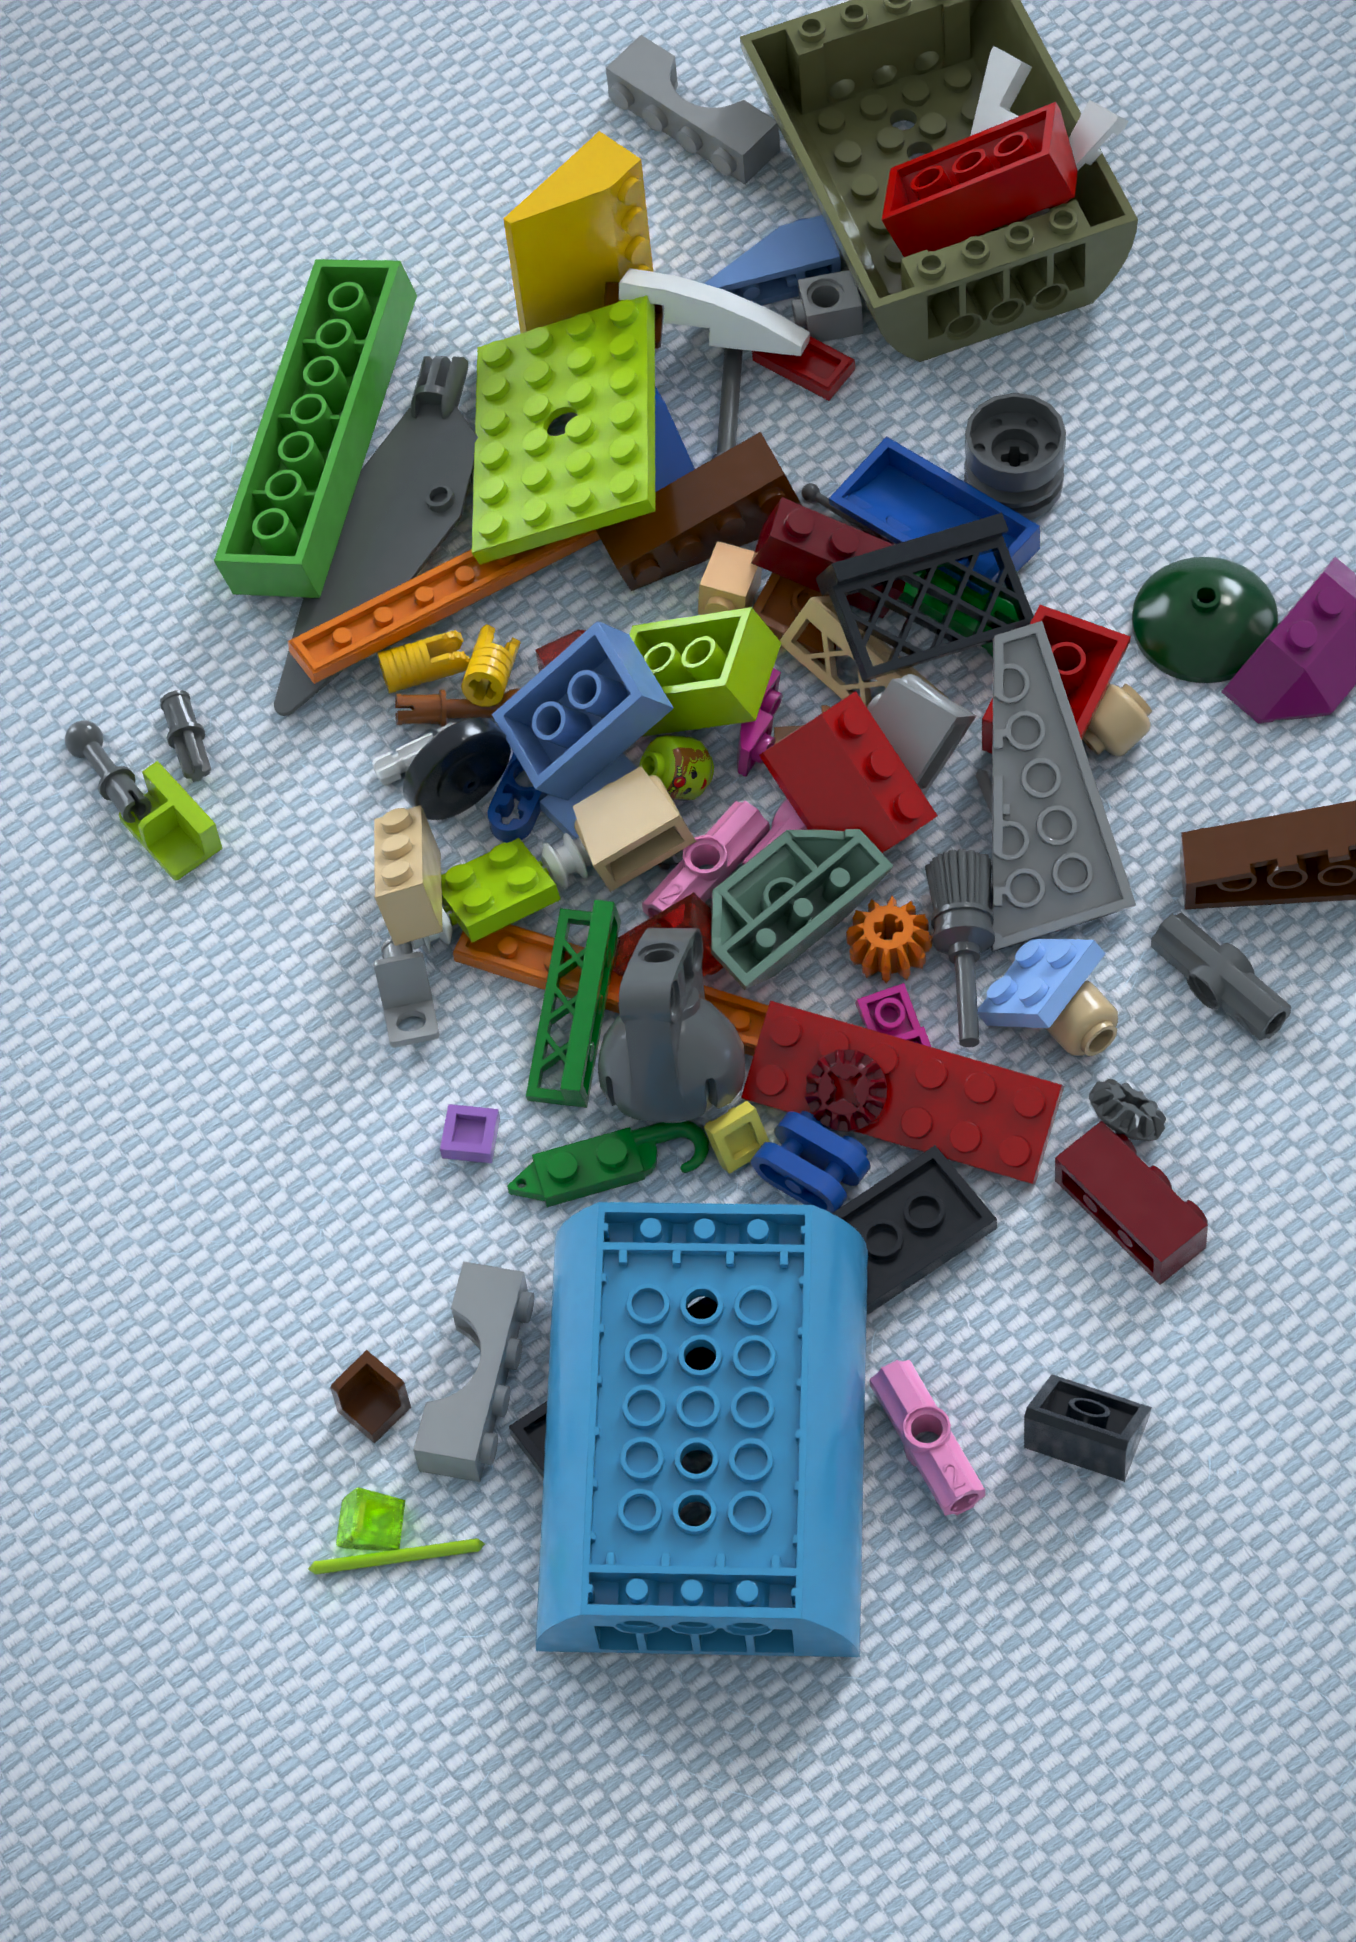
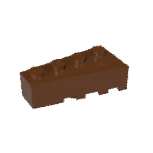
(713, 503)
(1272, 859)

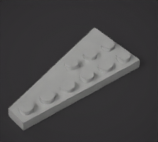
(1049, 826)

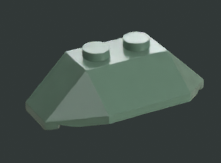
(790, 899)

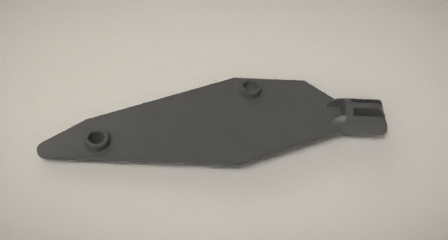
(399, 511)

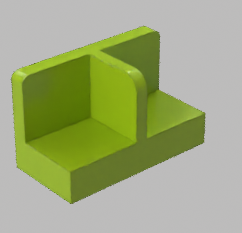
(177, 828)

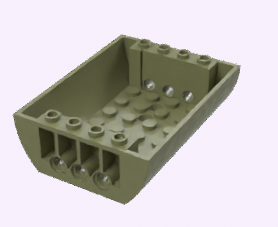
(866, 64)

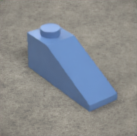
(777, 262)

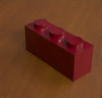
(805, 542)
(1132, 1201)

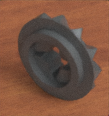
(1127, 1110)

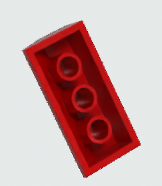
(981, 182)

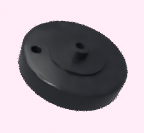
(457, 768)

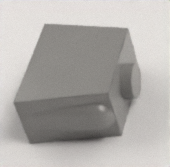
(920, 726)

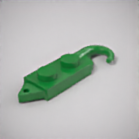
(603, 1162)

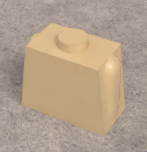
(630, 827)

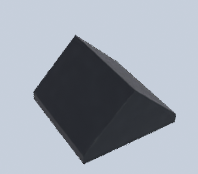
(1085, 1426)

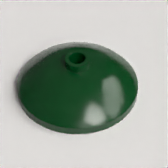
(1198, 638)

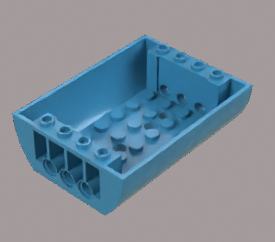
(774, 1412)

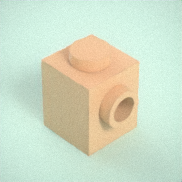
(728, 580)

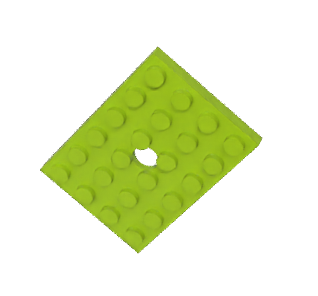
(603, 466)

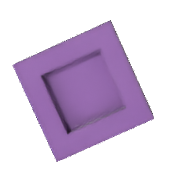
(470, 1133)

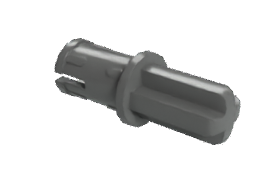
(185, 735)

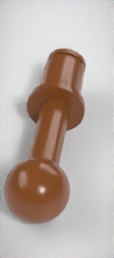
(437, 709)

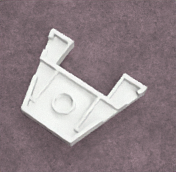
(999, 90)

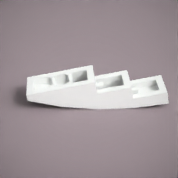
(731, 319)

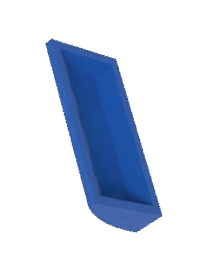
(911, 498)

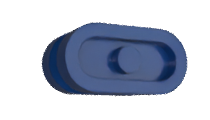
(811, 1162)

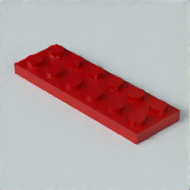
(933, 1096)

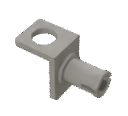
(405, 993)

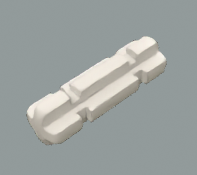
(389, 767)

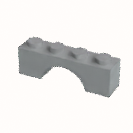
(731, 137)
(458, 1430)

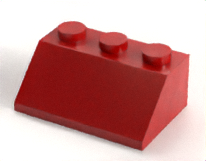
(1086, 662)
(848, 776)

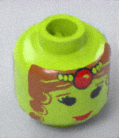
(680, 764)

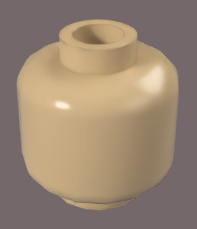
(1118, 721)
(1086, 1023)

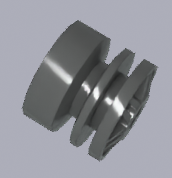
(1016, 452)

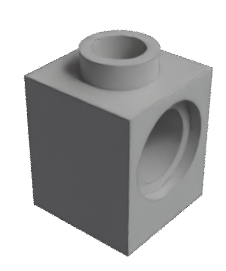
(829, 306)

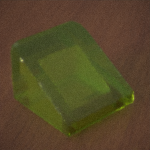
(370, 1521)

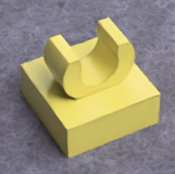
(736, 1136)

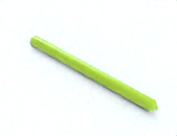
(396, 1556)

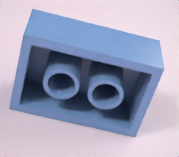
(582, 711)

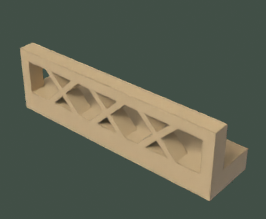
(823, 616)

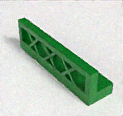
(585, 1007)

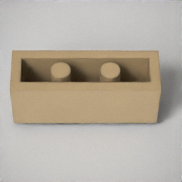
(407, 875)

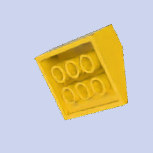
(578, 234)

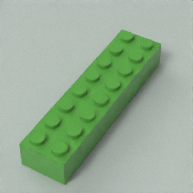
(316, 429)

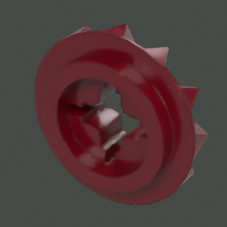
(870, 1090)

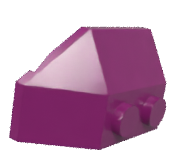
(1307, 657)

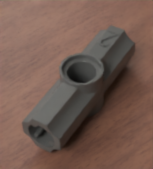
(1220, 976)

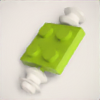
(504, 887)

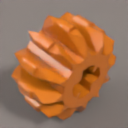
(902, 925)

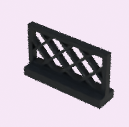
(904, 563)

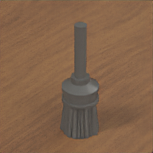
(962, 925)

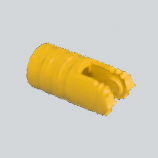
(423, 661)
(489, 669)

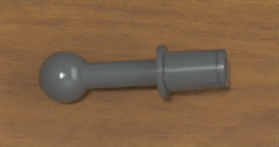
(116, 784)

